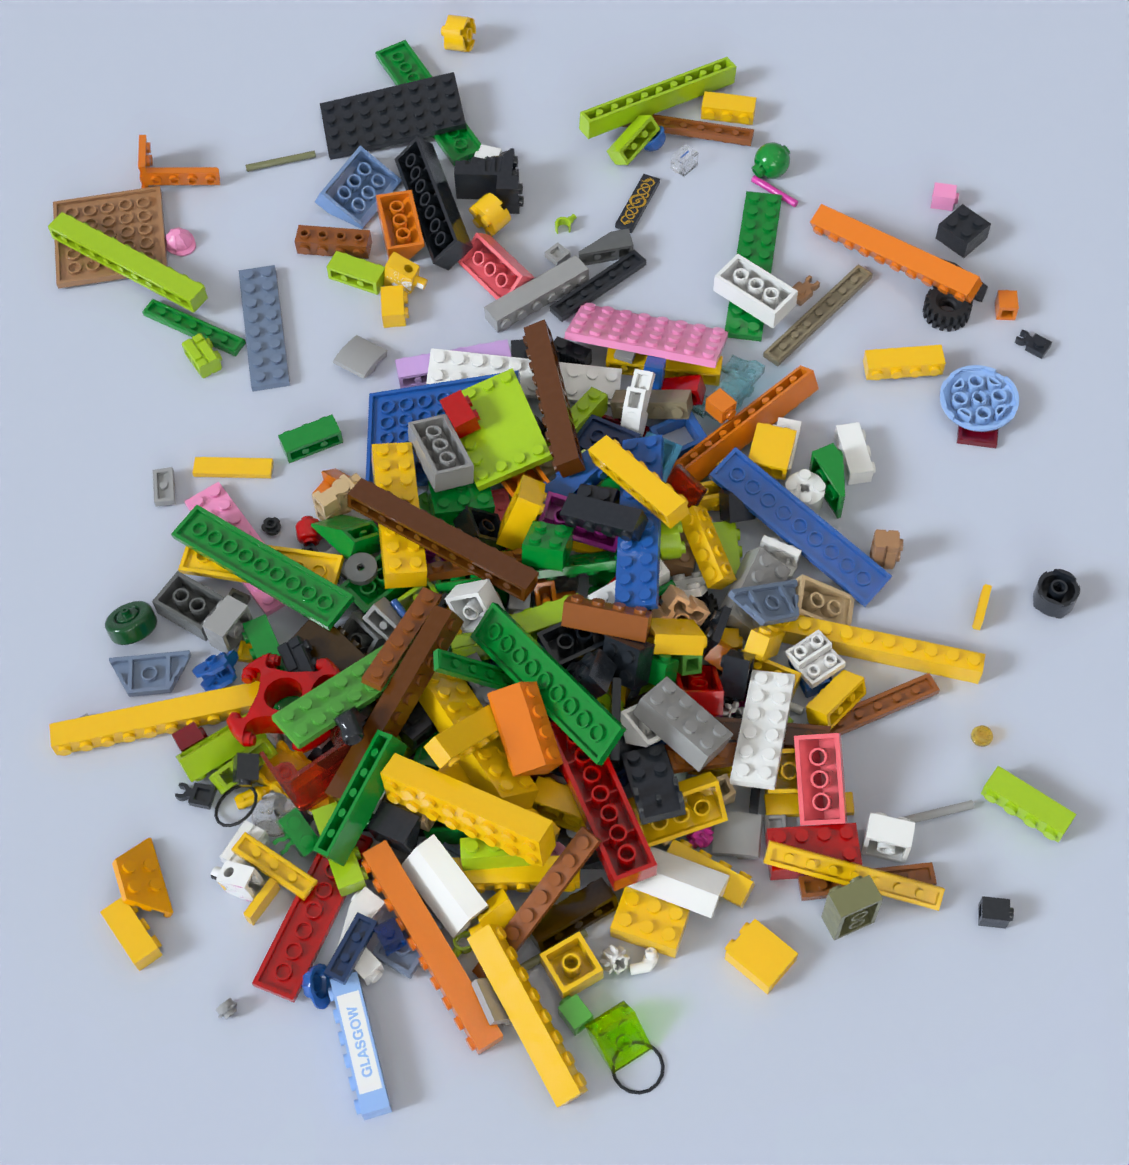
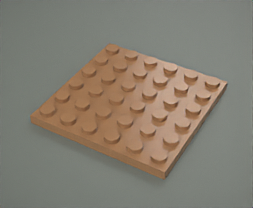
(129, 216)

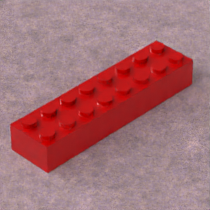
(606, 814)

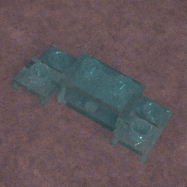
(738, 383)

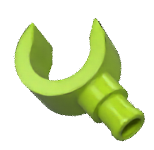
(565, 221)
(461, 950)

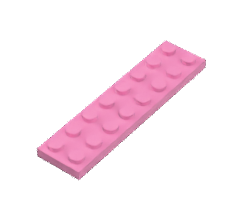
(220, 504)

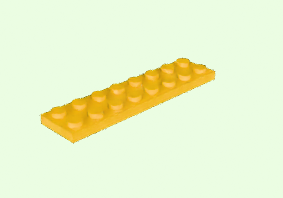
(321, 563)

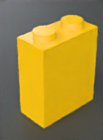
(773, 449)
(677, 637)
(760, 955)

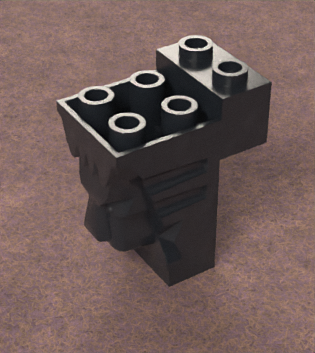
(491, 175)

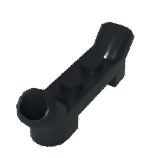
(351, 723)

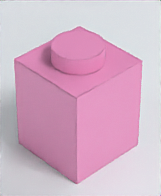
(944, 196)

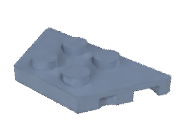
(769, 602)
(150, 672)

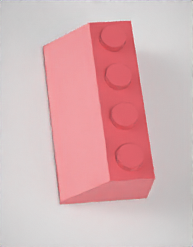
(494, 266)
(820, 779)

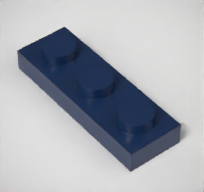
(350, 948)

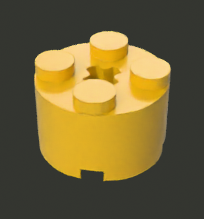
(458, 33)
(489, 214)

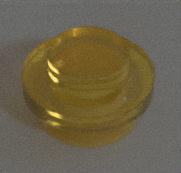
(981, 736)

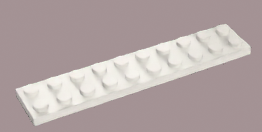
(577, 378)

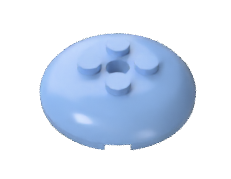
(979, 398)

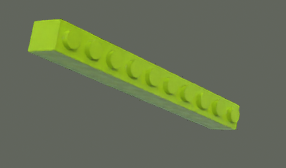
(657, 97)
(128, 262)

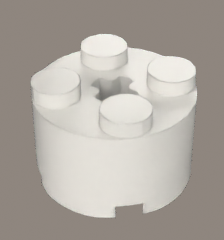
(807, 488)

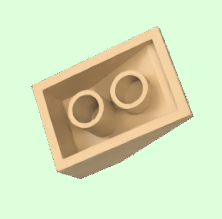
(823, 601)

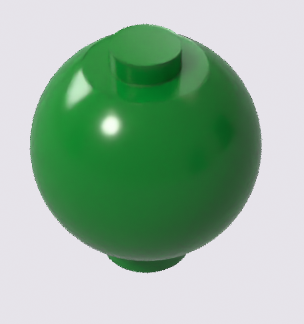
(771, 160)

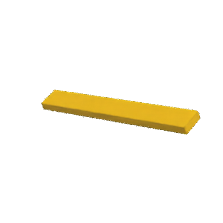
(843, 872)

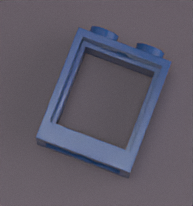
(692, 426)

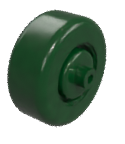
(131, 623)

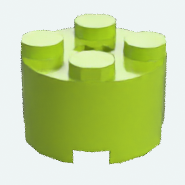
(671, 545)

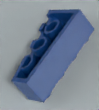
(570, 484)

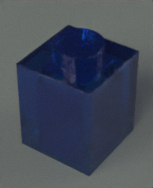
(390, 936)

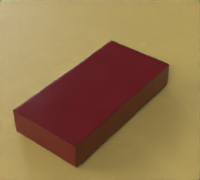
(983, 439)

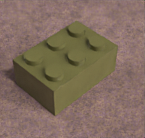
(851, 906)

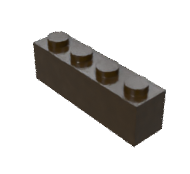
(574, 914)

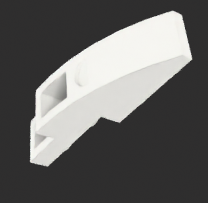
(636, 401)

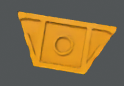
(142, 879)

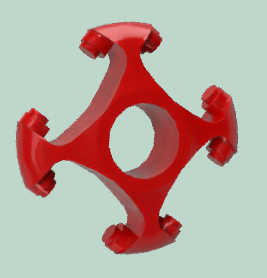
(273, 687)

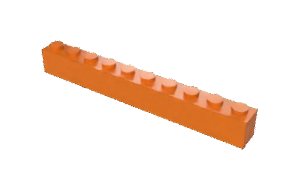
(896, 253)
(741, 428)
(431, 945)

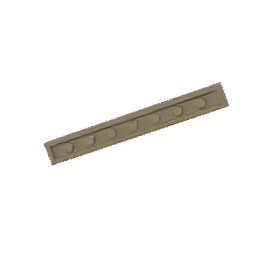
(817, 315)

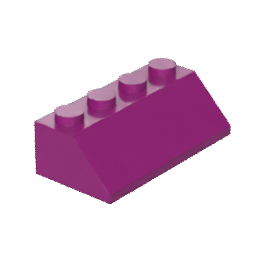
(551, 515)

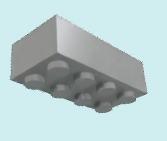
(440, 453)
(755, 569)
(682, 723)

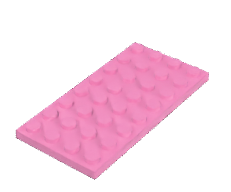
(647, 335)

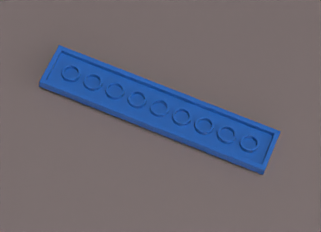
(801, 527)
(640, 561)

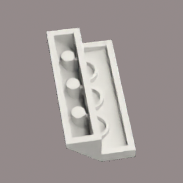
(684, 883)
(443, 886)

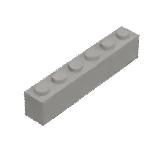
(536, 293)

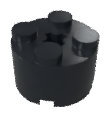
(1056, 593)

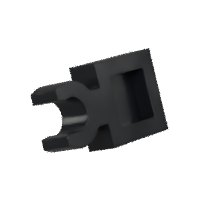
(1035, 345)
(199, 796)

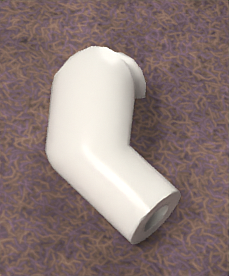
(646, 964)

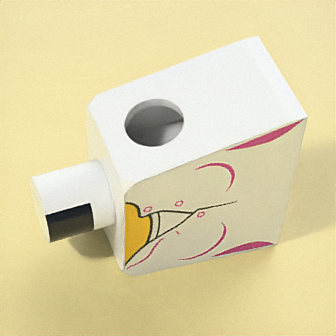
(238, 880)

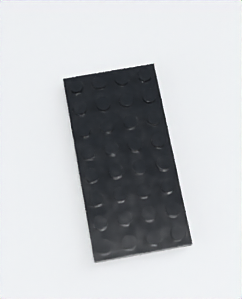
(392, 115)

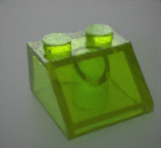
(618, 1036)

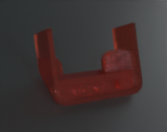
(309, 783)

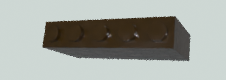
(331, 644)

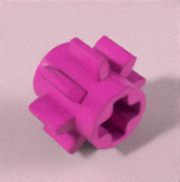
(701, 838)

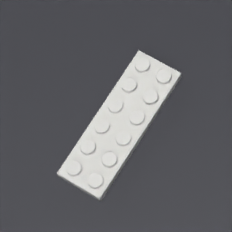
(762, 730)

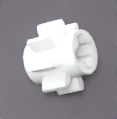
(733, 709)
(614, 959)

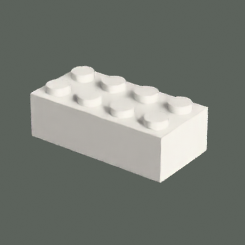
(755, 290)

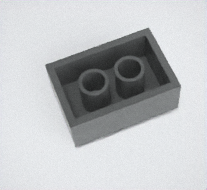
(186, 603)

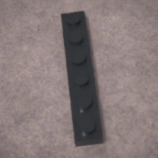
(598, 285)

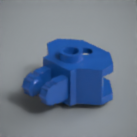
(217, 670)

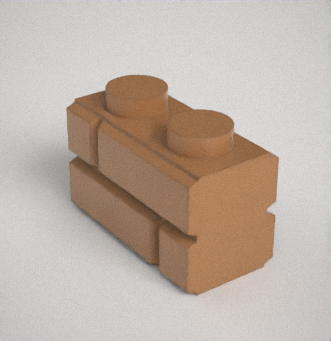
(886, 548)

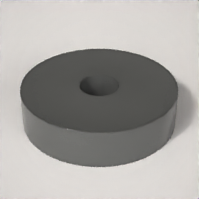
(357, 561)

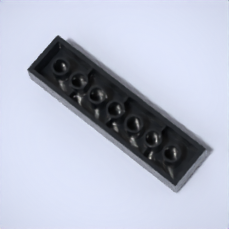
(434, 203)

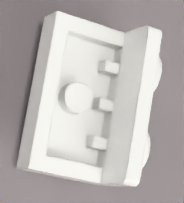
(786, 554)

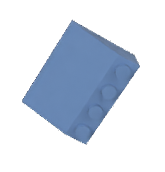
(354, 188)

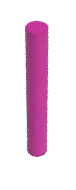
(773, 190)

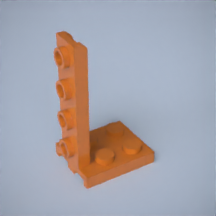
(171, 175)

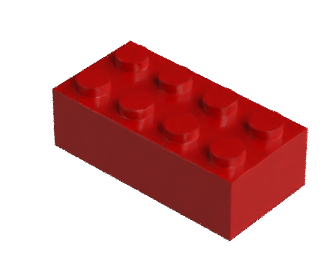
(830, 840)

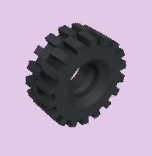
(942, 318)

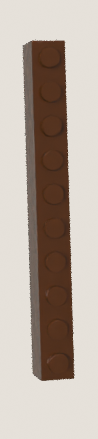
(554, 400)
(442, 539)
(402, 691)

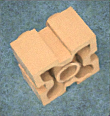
(679, 606)

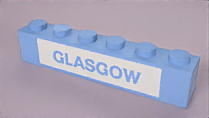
(360, 1047)

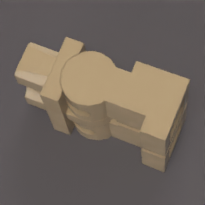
(334, 500)

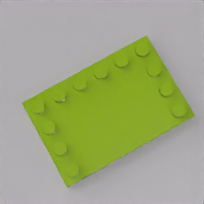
(508, 433)

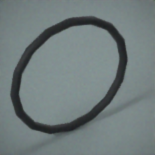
(244, 818)
(652, 1087)

